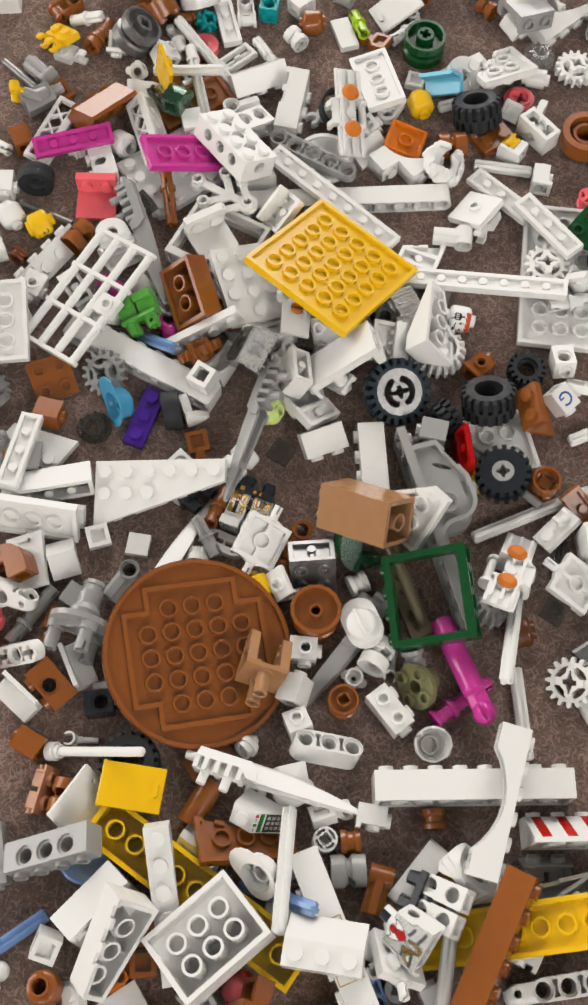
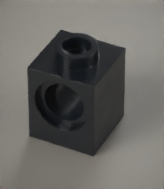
(90, 701)

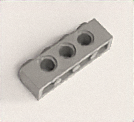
(53, 850)

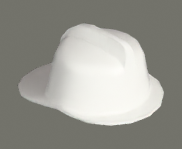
(362, 623)
(256, 872)

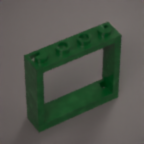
(468, 596)

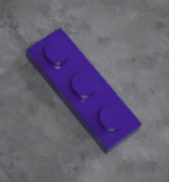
(143, 419)

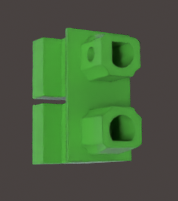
(140, 309)

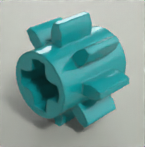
(206, 21)

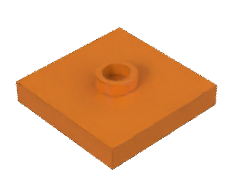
(405, 139)

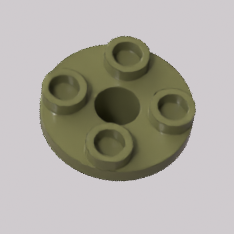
(417, 685)

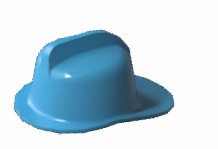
(117, 401)

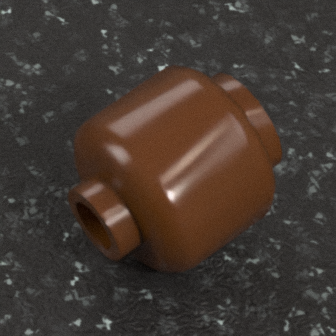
(527, 633)

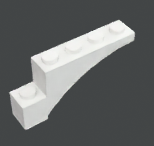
(561, 26)

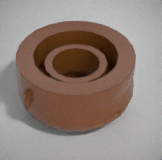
(569, 141)

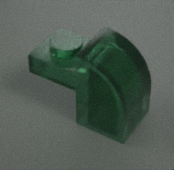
(176, 99)
(352, 556)

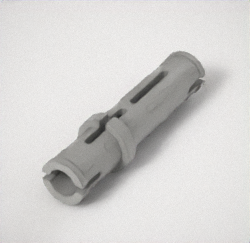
(28, 619)

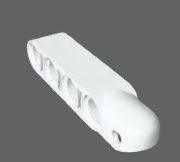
(17, 595)
(527, 993)

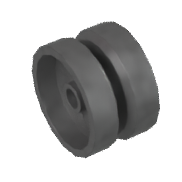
(136, 31)

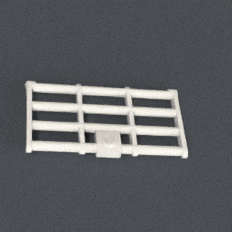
(100, 303)

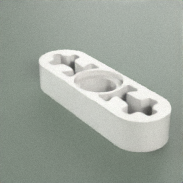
(25, 655)

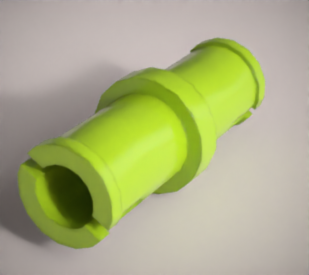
(359, 24)

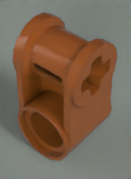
(65, 9)

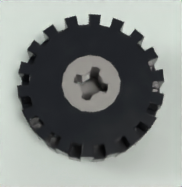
(503, 485)

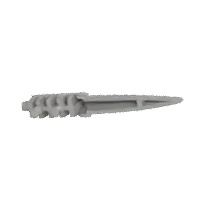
(136, 217)
(264, 392)
(342, 655)

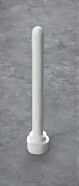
(55, 751)

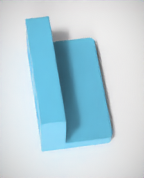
(443, 82)

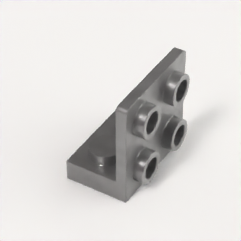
(312, 563)

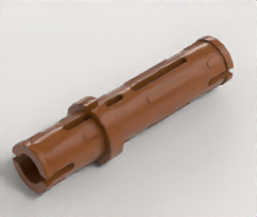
(171, 218)

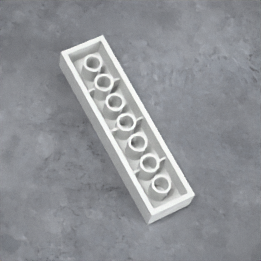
(469, 786)

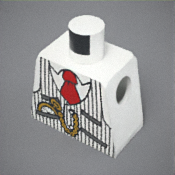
(410, 935)

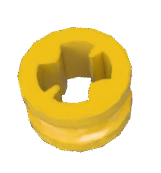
(511, 141)

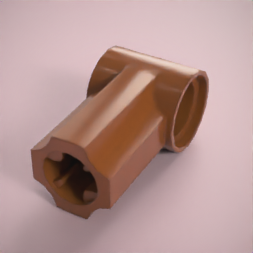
(295, 537)
(378, 884)

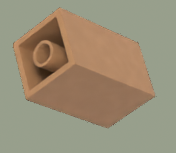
(365, 512)

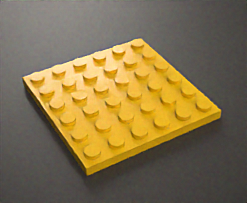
(331, 267)

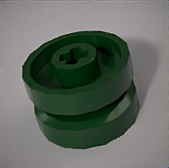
(424, 44)

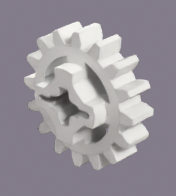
(572, 68)
(545, 263)
(570, 692)

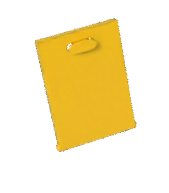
(163, 68)
(131, 787)

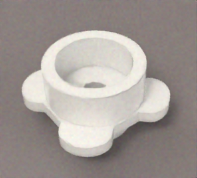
(354, 672)

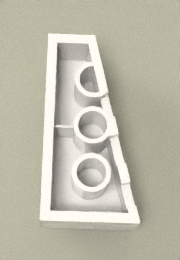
(111, 940)

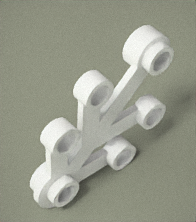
(246, 204)

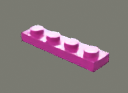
(73, 140)

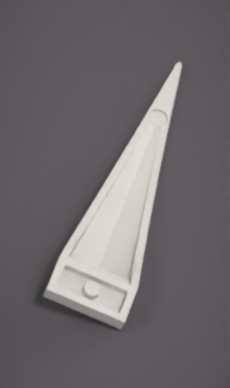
(308, 409)

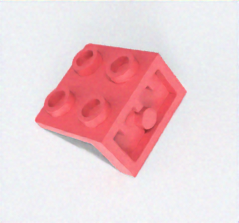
(94, 195)

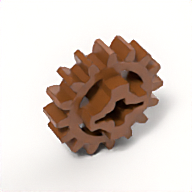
(200, 350)

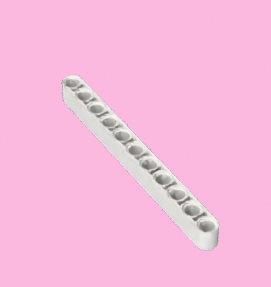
(378, 198)

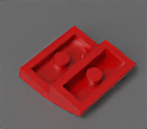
(463, 449)

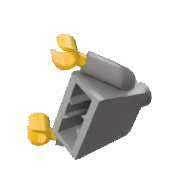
(35, 99)

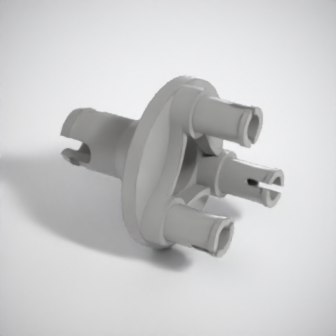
(81, 620)

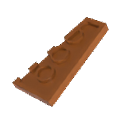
(217, 839)

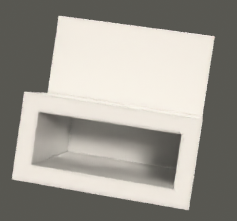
(63, 559)

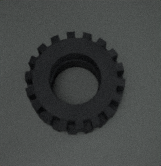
(477, 111)
(488, 401)
(132, 739)

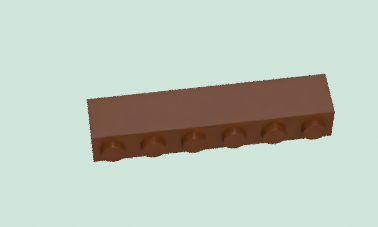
(498, 939)

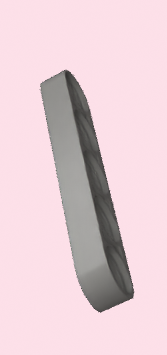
(319, 162)

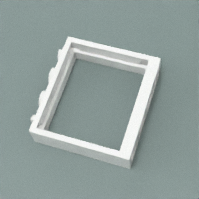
(236, 220)

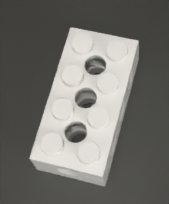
(235, 145)

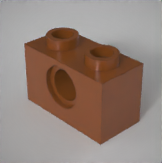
(63, 689)

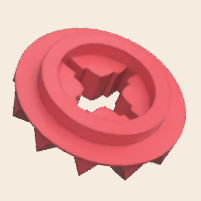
(526, 95)

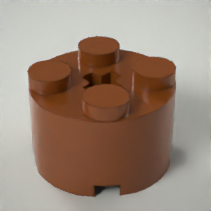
(160, 8)

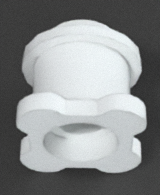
(130, 70)

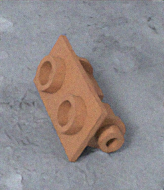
(44, 780)

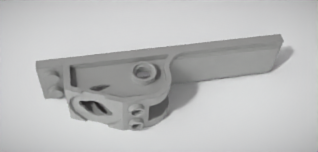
(423, 467)

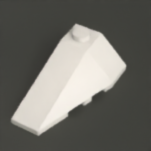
(429, 331)

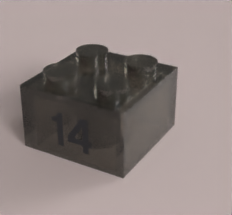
(251, 348)

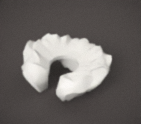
(439, 173)

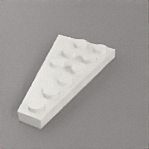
(141, 485)

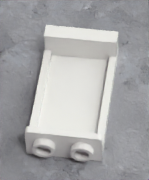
(345, 355)

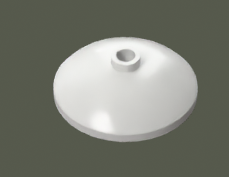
(330, 143)

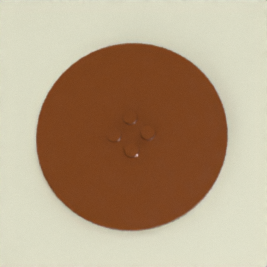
(178, 649)

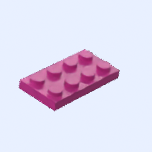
(177, 153)

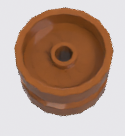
(326, 610)

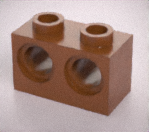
(141, 962)

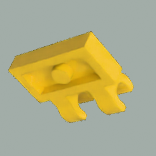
(59, 35)

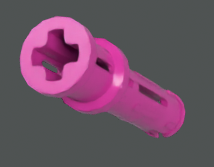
(452, 707)

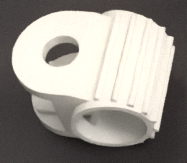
(124, 232)

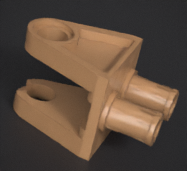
(261, 675)

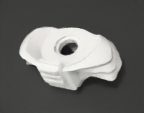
(453, 866)

